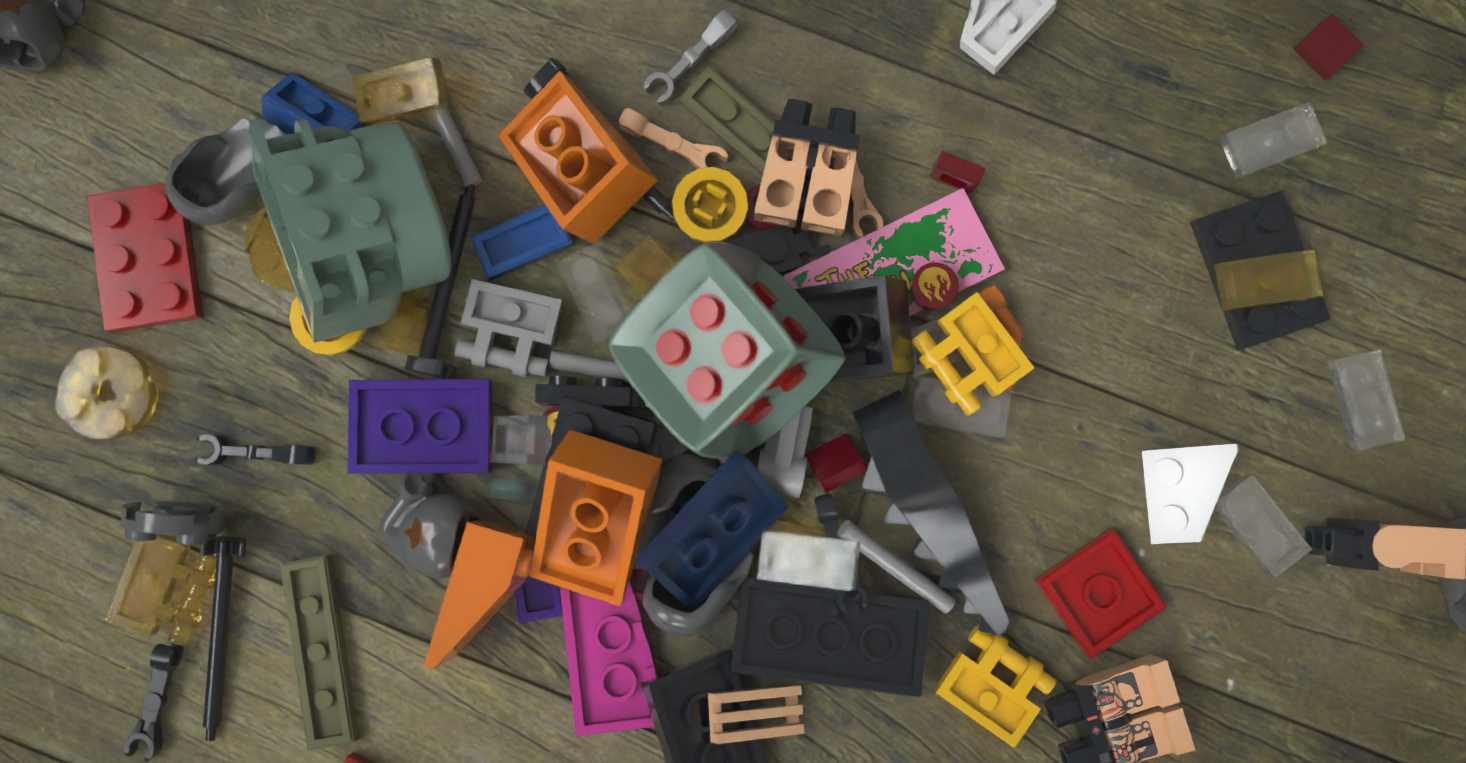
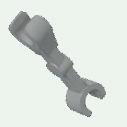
(718, 32)

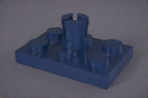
(712, 530)

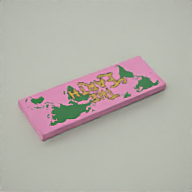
(939, 232)

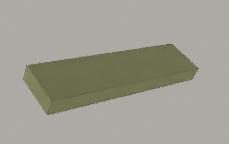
(733, 120)
(319, 652)

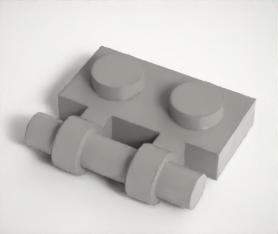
(513, 314)

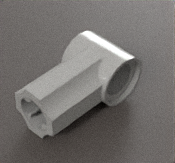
(783, 457)

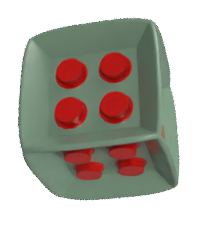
(725, 350)

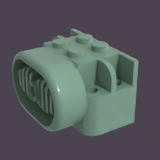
(350, 220)

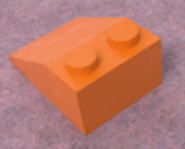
(576, 160)
(593, 516)
(485, 575)

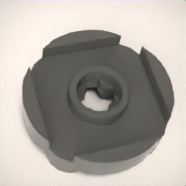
(187, 520)

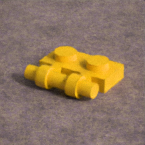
(983, 345)
(988, 699)

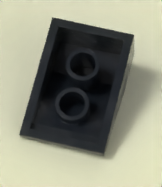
(869, 323)

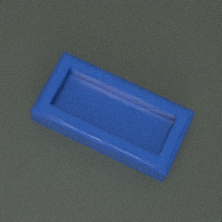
(520, 242)

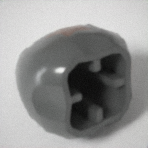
(33, 31)
(426, 526)

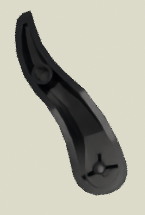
(926, 502)

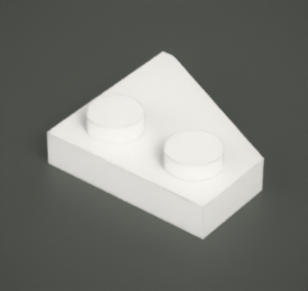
(1000, 28)
(1184, 489)

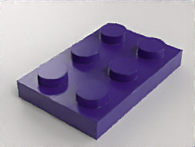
(420, 426)

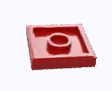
(1100, 593)

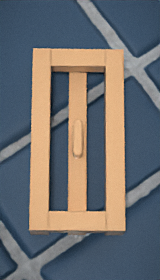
(790, 710)

